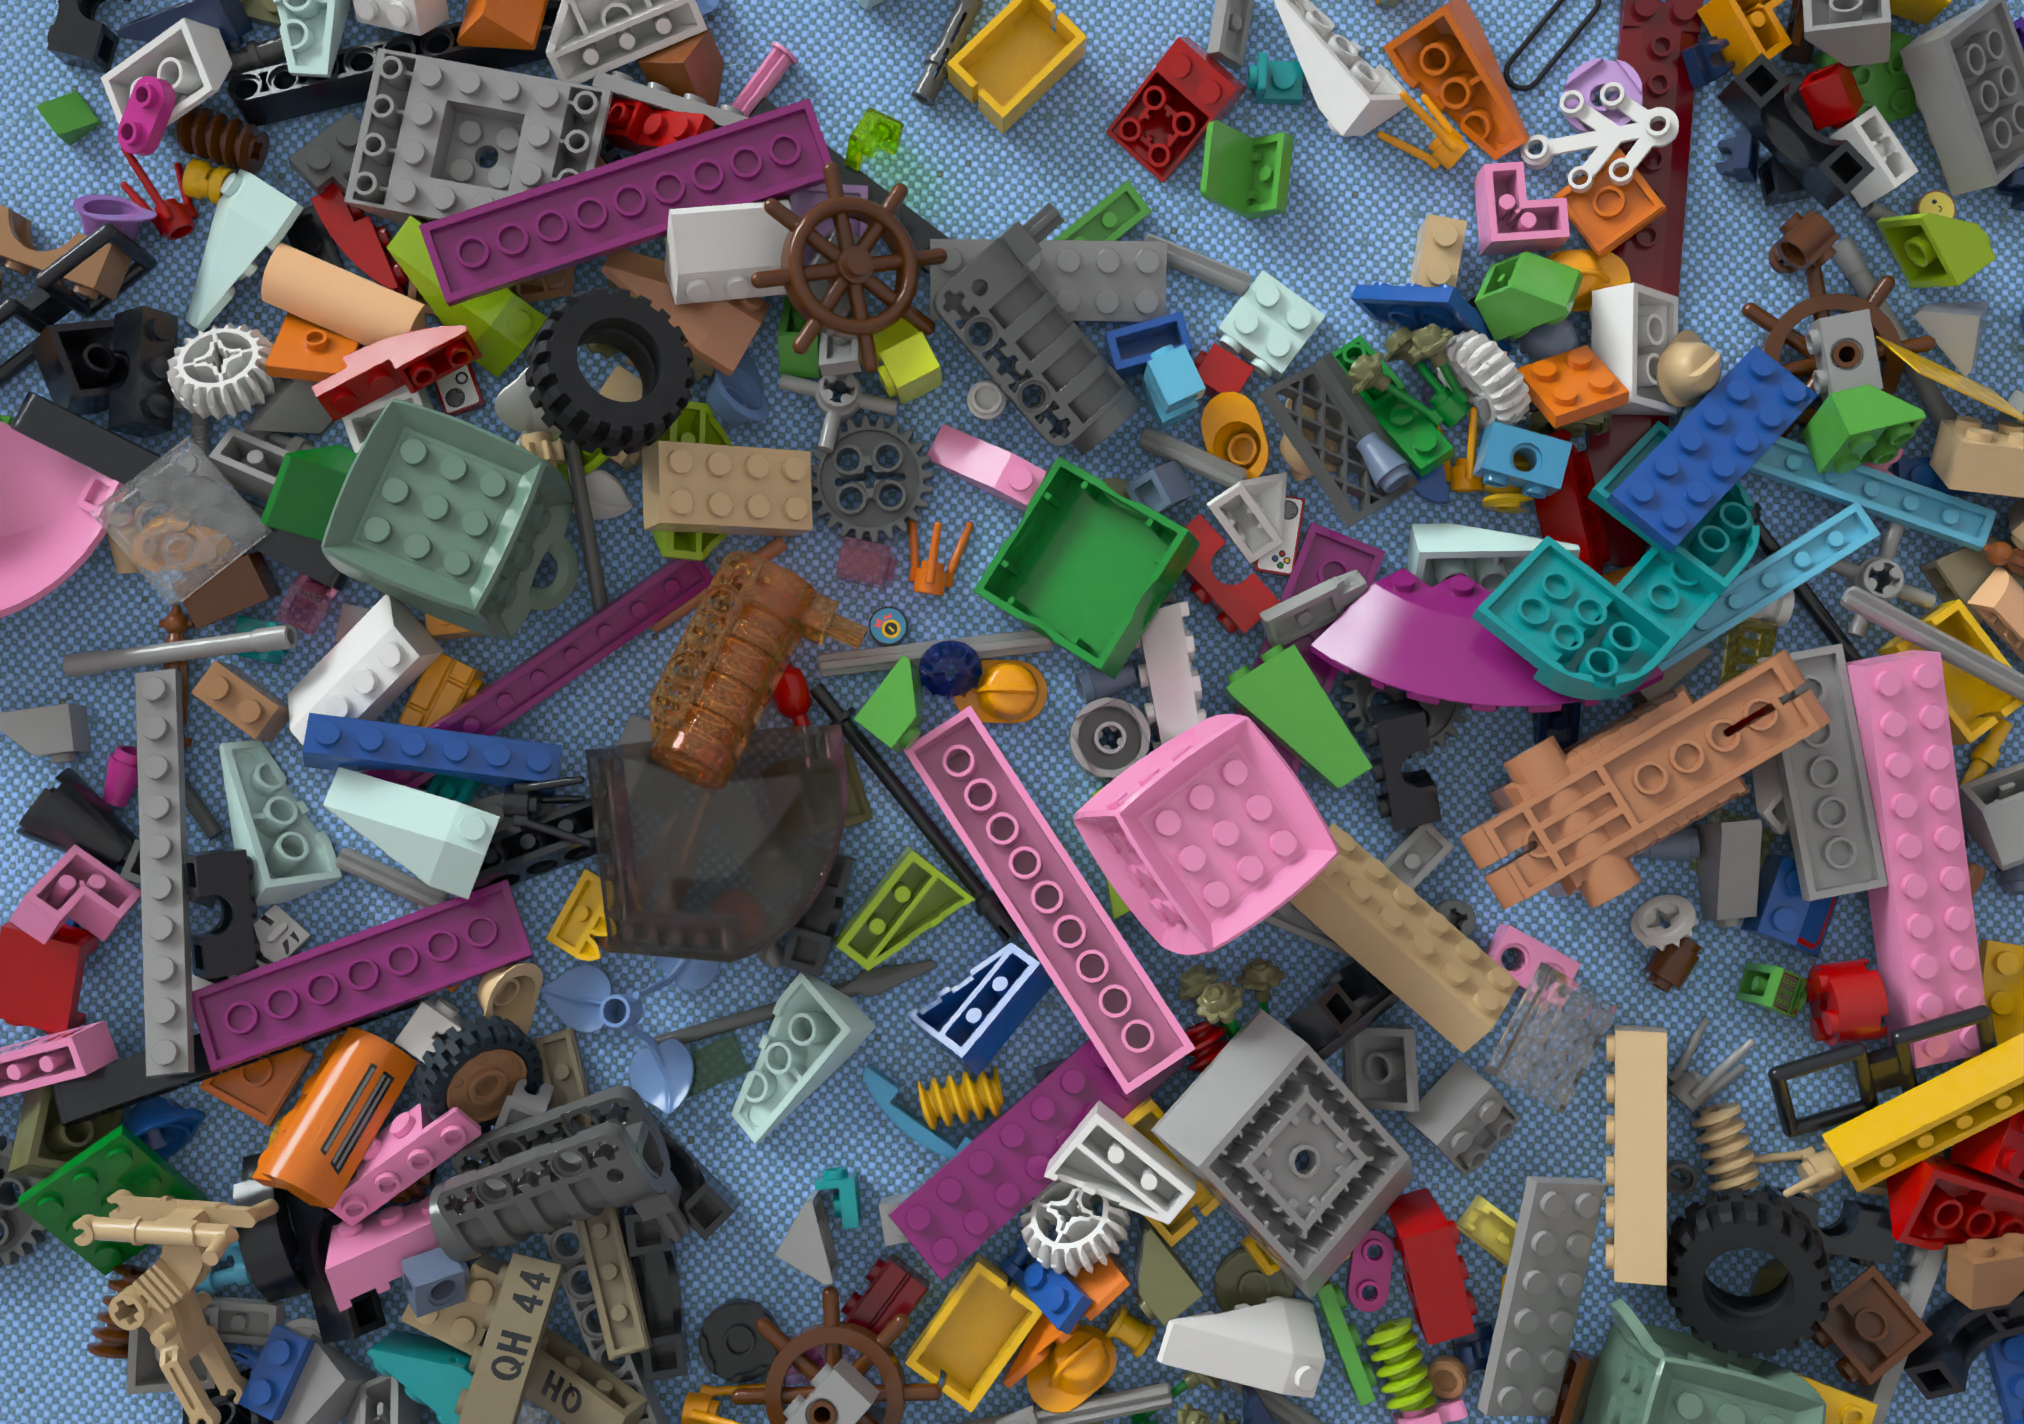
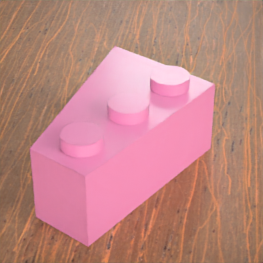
(372, 1250)

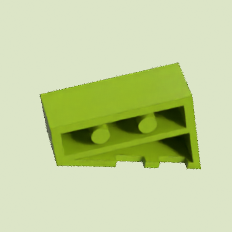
(900, 908)

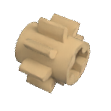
(543, 446)

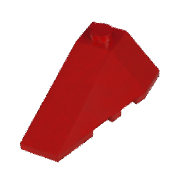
(1949, 1204)

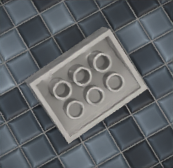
(1971, 94)

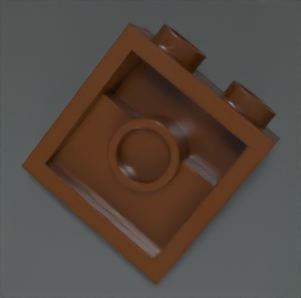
(1869, 1328)

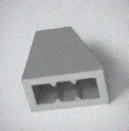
(1729, 870)

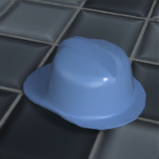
(739, 396)

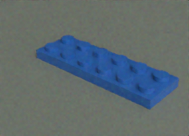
(1711, 449)

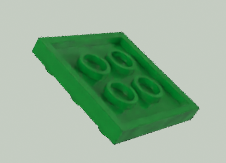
(87, 1181)

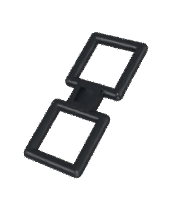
(54, 300)
(1873, 1070)

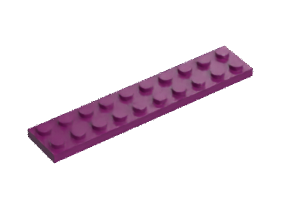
(623, 202)

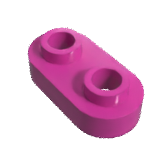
(146, 116)
(1370, 1271)

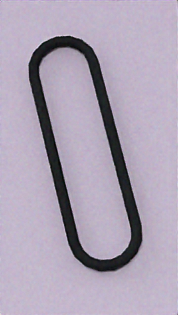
(1510, 82)

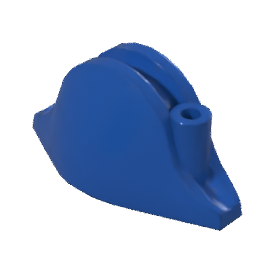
(164, 1124)

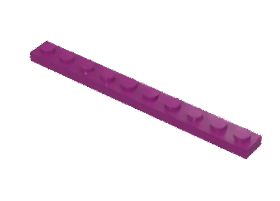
(567, 656)

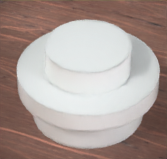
(986, 400)

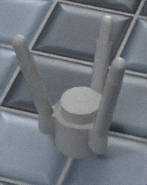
(1693, 1088)

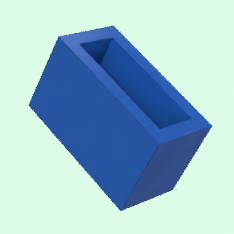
(1131, 346)

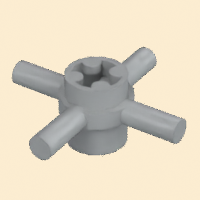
(833, 411)
(1890, 576)

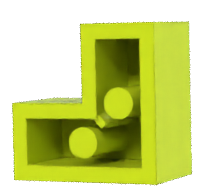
(906, 362)

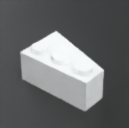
(1122, 1165)

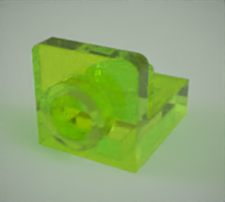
(873, 132)

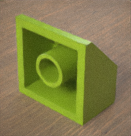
(1936, 248)

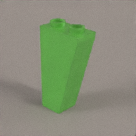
(1299, 715)

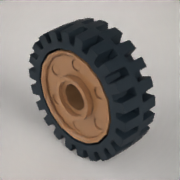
(477, 1069)

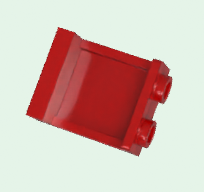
(43, 981)

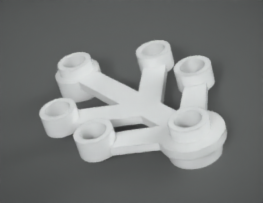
(1605, 137)

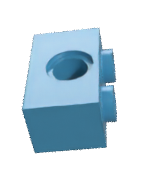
(1545, 456)

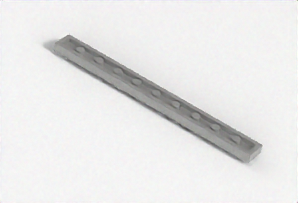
(163, 886)

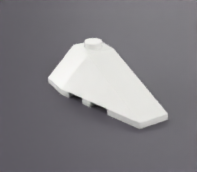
(1257, 1345)

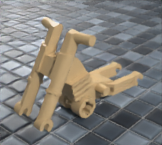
(192, 1241)

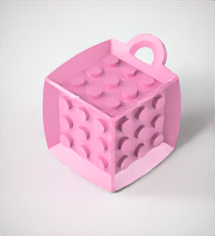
(1207, 835)

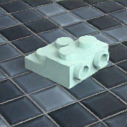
(1269, 326)

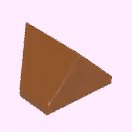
(687, 67)

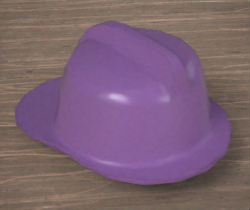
(120, 212)

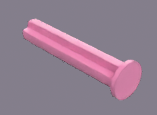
(764, 78)

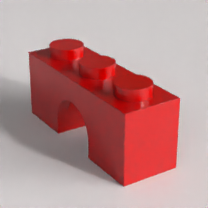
(1235, 604)

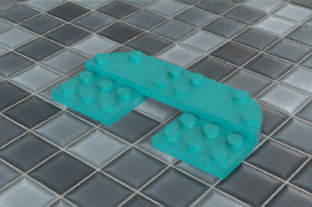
(1609, 638)

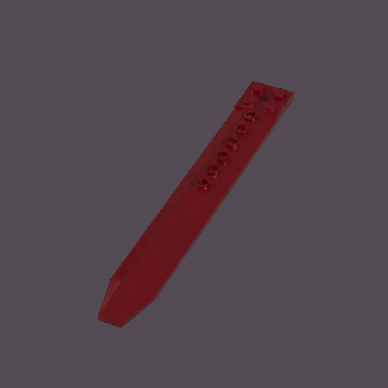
(1651, 43)

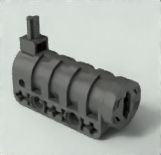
(1038, 339)
(557, 1177)

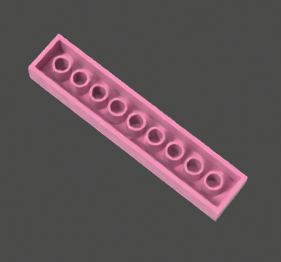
(1049, 900)
(1926, 912)

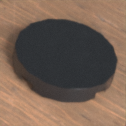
(733, 1345)

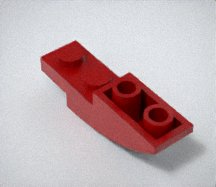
(640, 128)
(360, 239)
(404, 359)

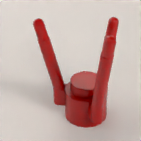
(172, 218)

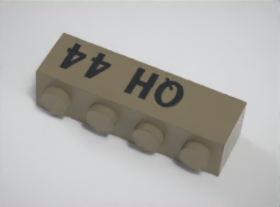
(511, 1343)
(579, 1388)

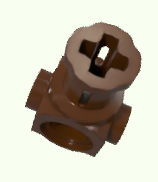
(1803, 243)

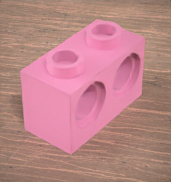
(1529, 954)

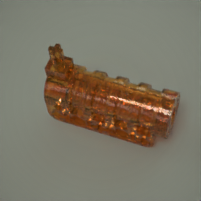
(742, 667)

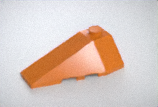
(1456, 68)
(1101, 1286)

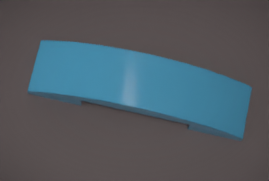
(884, 1090)

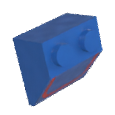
(1784, 914)

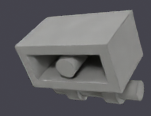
(254, 458)

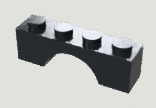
(1764, 106)
(703, 1198)
(313, 1235)
(660, 1296)

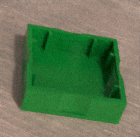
(1087, 567)

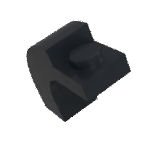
(269, 1246)
(1959, 1335)

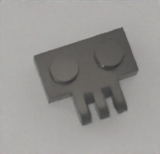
(328, 156)

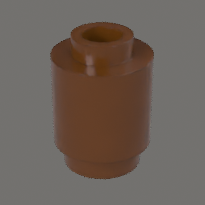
(1672, 965)

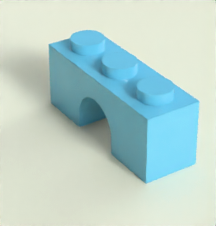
(1171, 385)

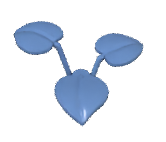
(586, 1003)

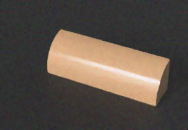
(337, 298)
(2002, 608)

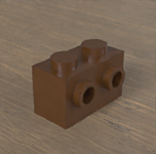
(232, 590)

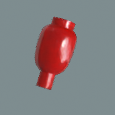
(793, 696)

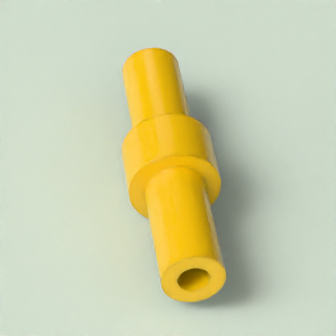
(1987, 753)

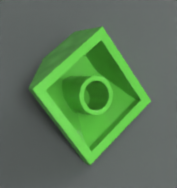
(895, 707)

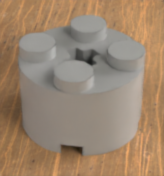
(1114, 716)

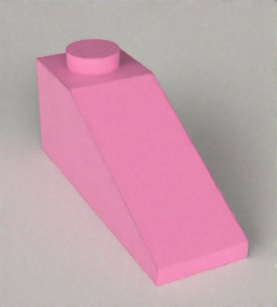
(986, 466)

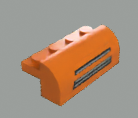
(335, 1118)

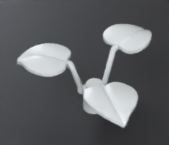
(516, 411)

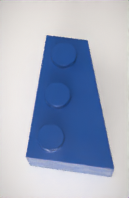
(985, 1007)

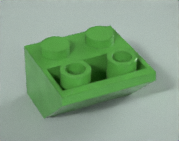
(1526, 294)
(1859, 428)

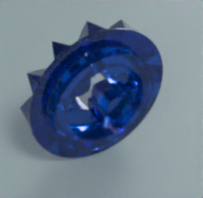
(938, 658)

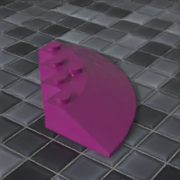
(1434, 649)

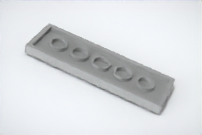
(1083, 276)
(1829, 788)
(1541, 1296)

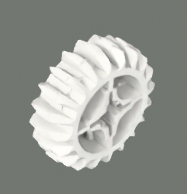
(222, 371)
(1487, 379)
(1081, 1234)

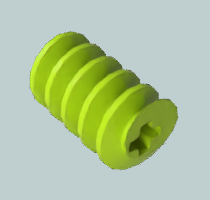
(1401, 1365)

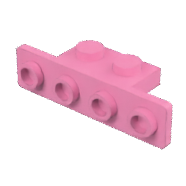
(401, 1157)

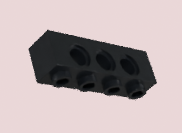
(528, 853)

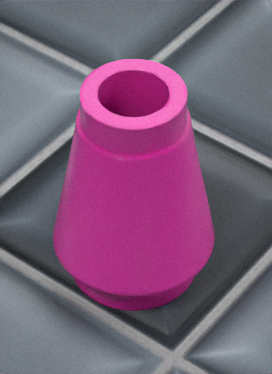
(121, 776)

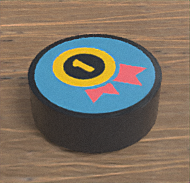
(888, 626)

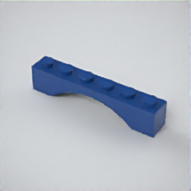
(389, 746)

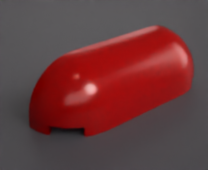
(1571, 515)

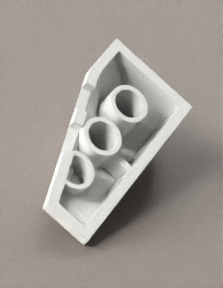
(1342, 82)

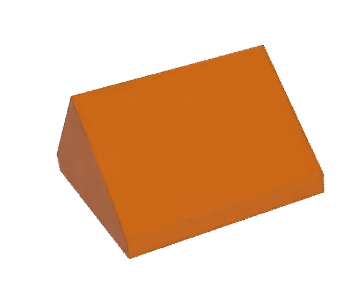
(502, 23)

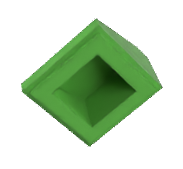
(69, 117)

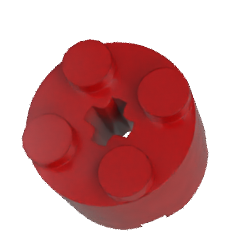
(1846, 1002)

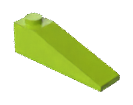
(498, 321)

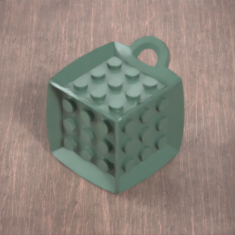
(452, 521)
(1675, 1379)

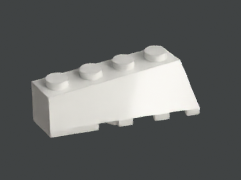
(1169, 674)

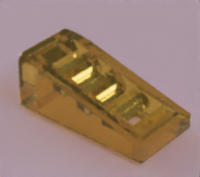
(1735, 640)

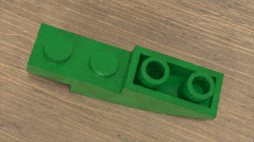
(1408, 429)

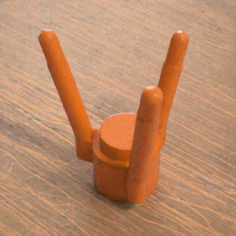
(931, 576)

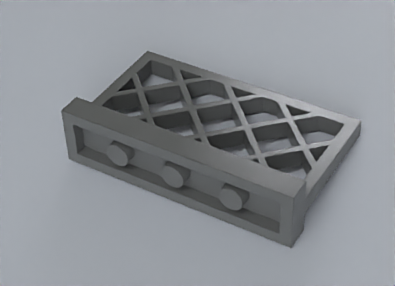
(1351, 421)

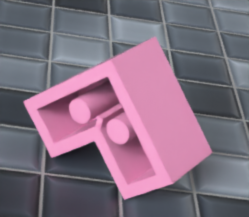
(1510, 221)
(78, 890)

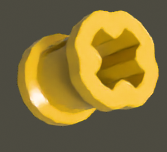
(1130, 1330)

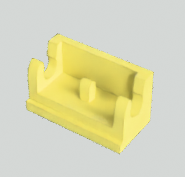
(1488, 1228)

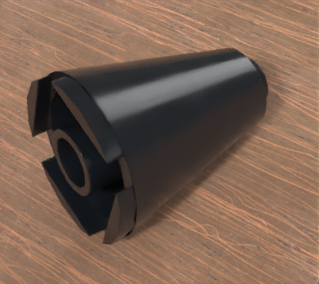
(78, 817)

